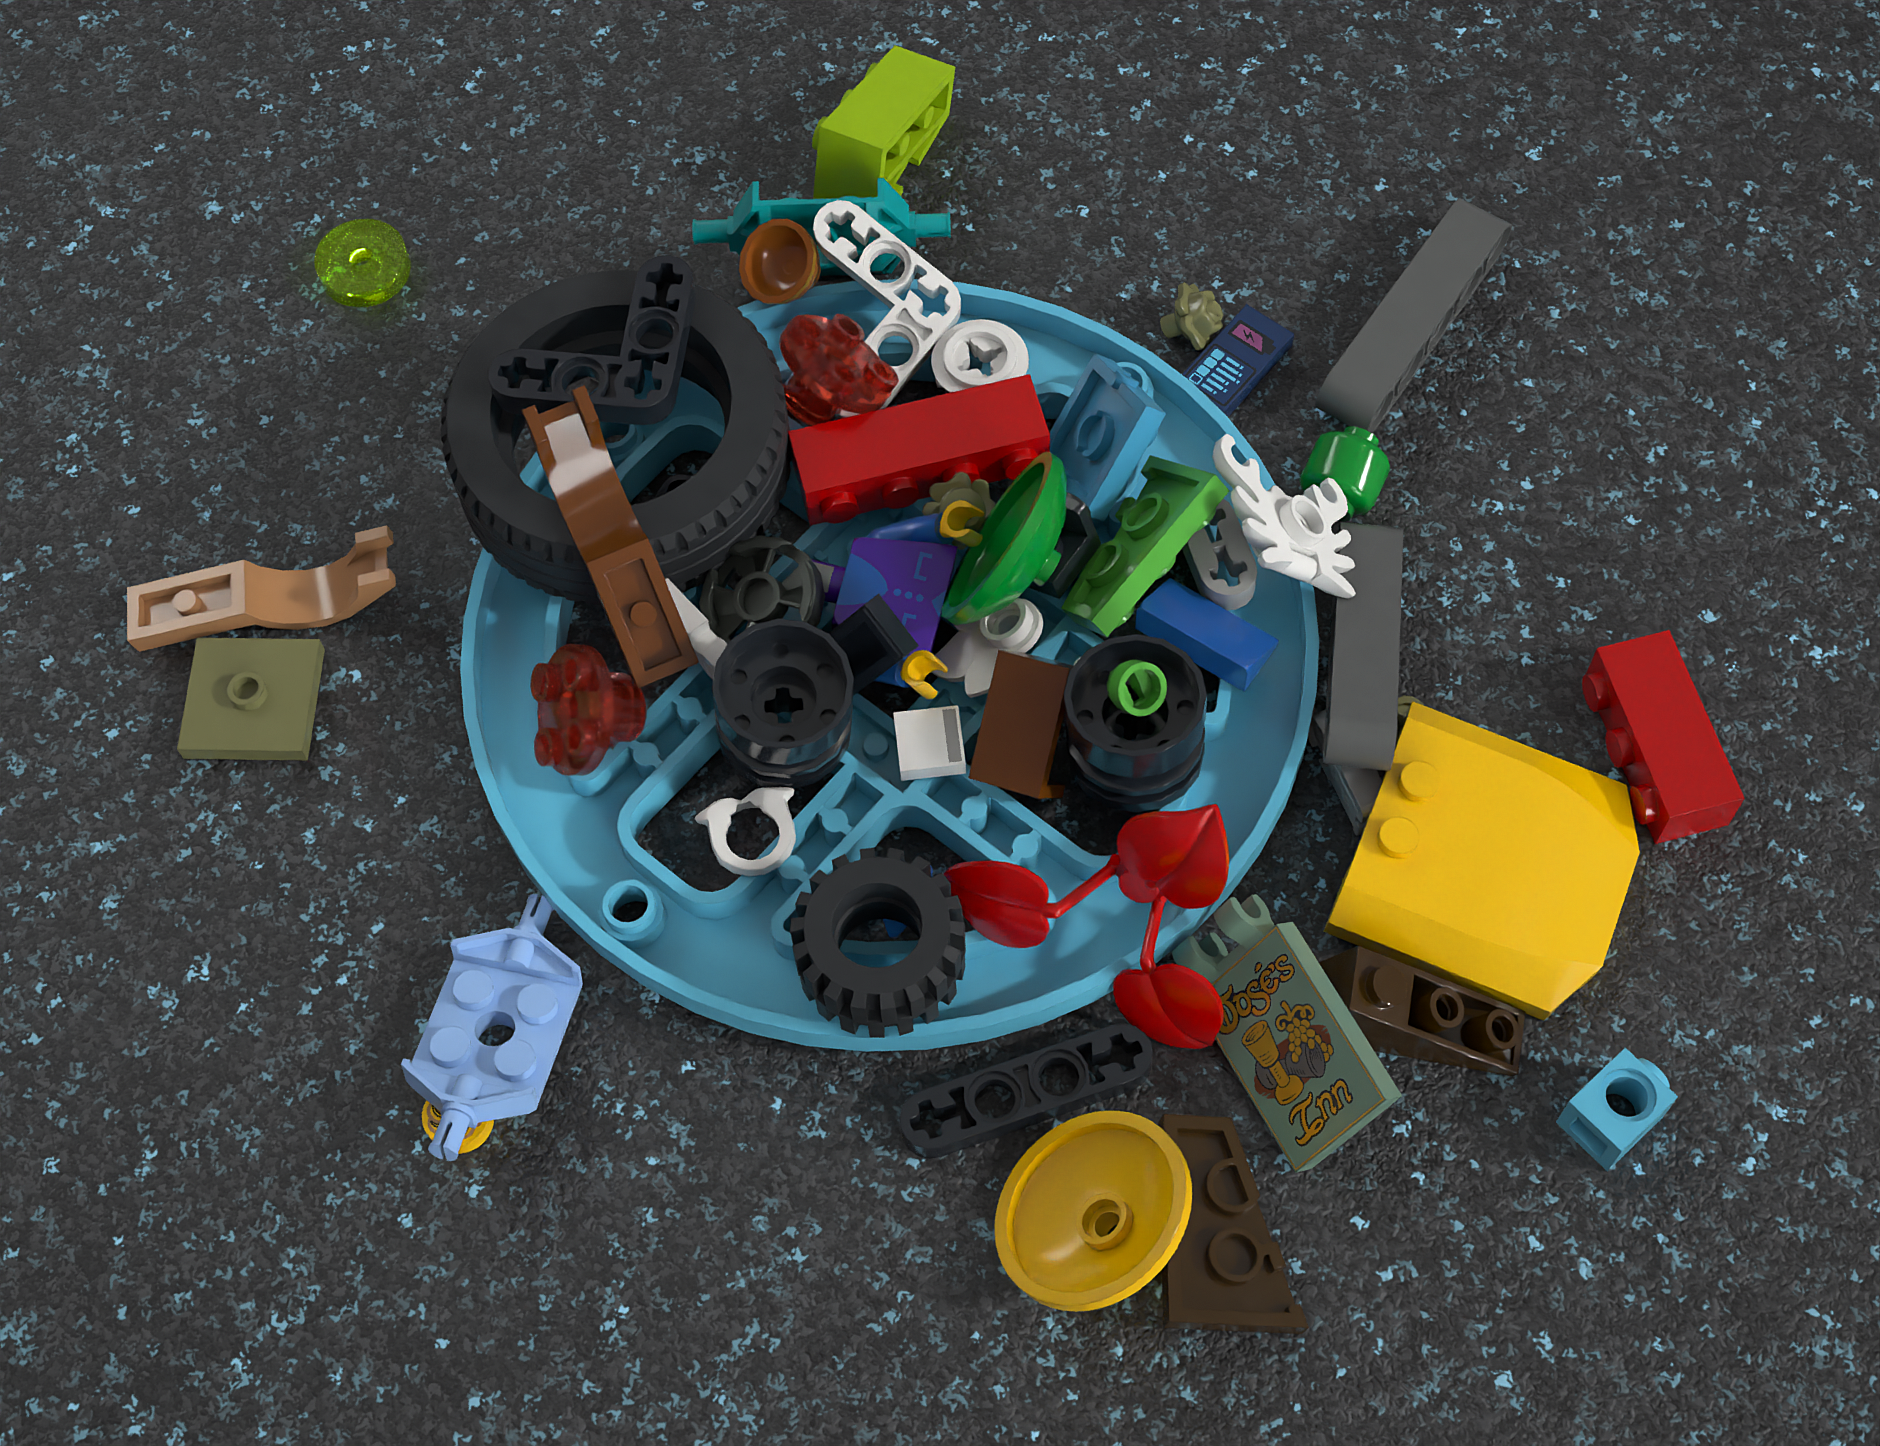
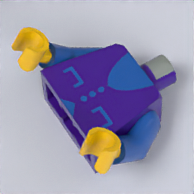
(911, 572)

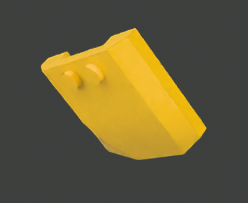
(1489, 864)

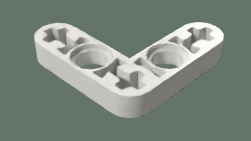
(905, 316)

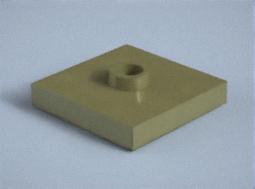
(251, 699)

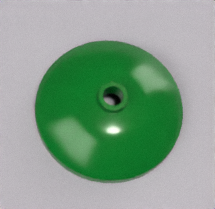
(1014, 544)

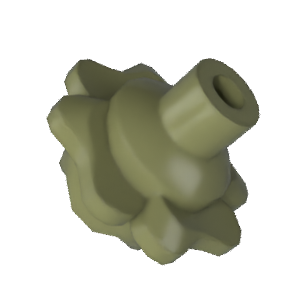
(1194, 316)
(961, 489)

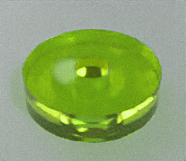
(366, 283)

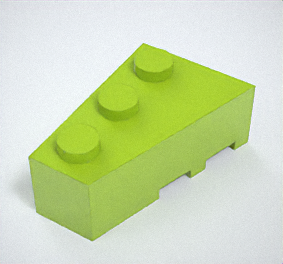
(882, 125)

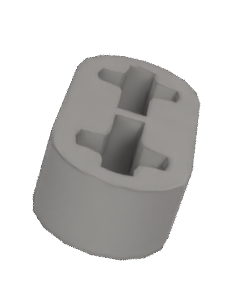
(1233, 550)

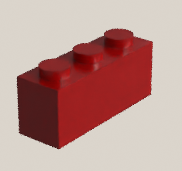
(1661, 737)

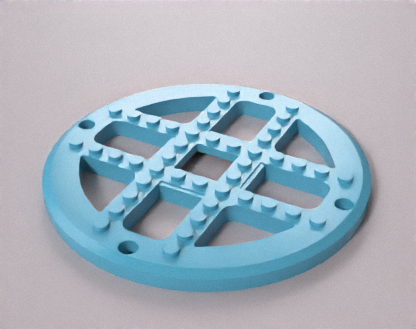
(732, 947)

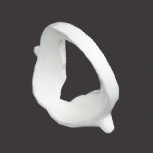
(771, 802)

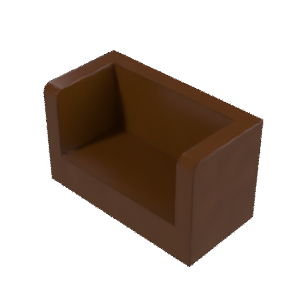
(1021, 725)

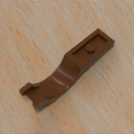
(610, 539)

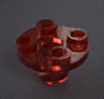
(832, 369)
(583, 710)

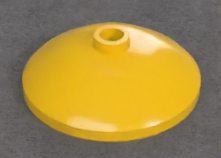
(1073, 1191)

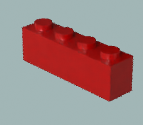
(904, 449)

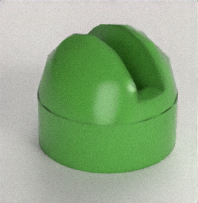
(1146, 682)

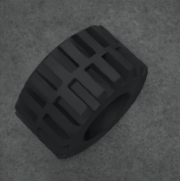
(868, 892)

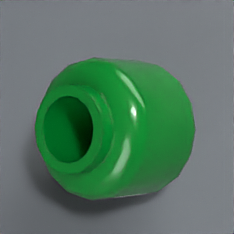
(1353, 463)

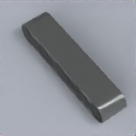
(1413, 316)
(1365, 652)

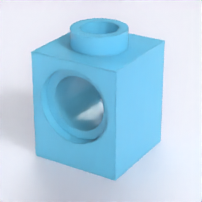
(1602, 1130)

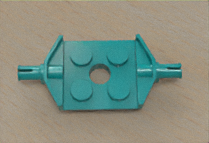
(887, 209)

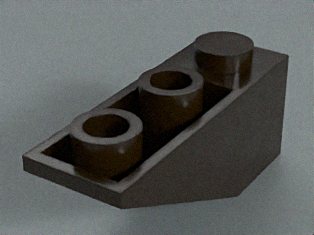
(1424, 1015)

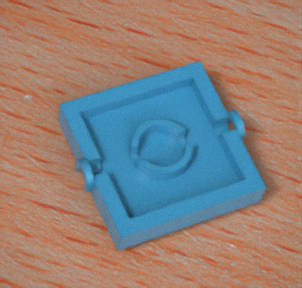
(1104, 434)

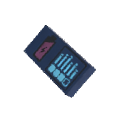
(1239, 358)

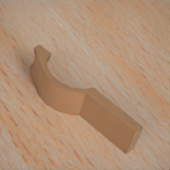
(249, 594)

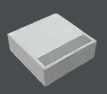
(929, 743)

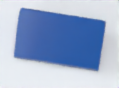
(1206, 633)

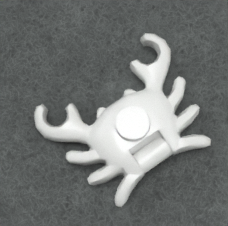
(1287, 531)

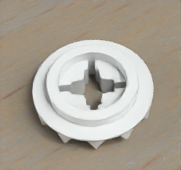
(988, 342)

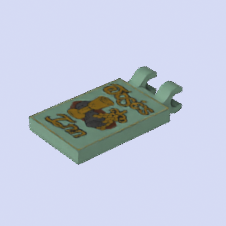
(1289, 1033)

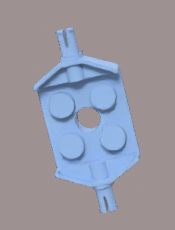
(493, 981)

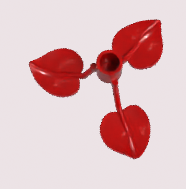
(1158, 860)

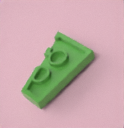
(1152, 532)

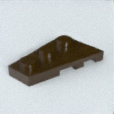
(1226, 1264)

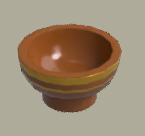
(779, 262)

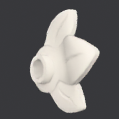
(975, 647)

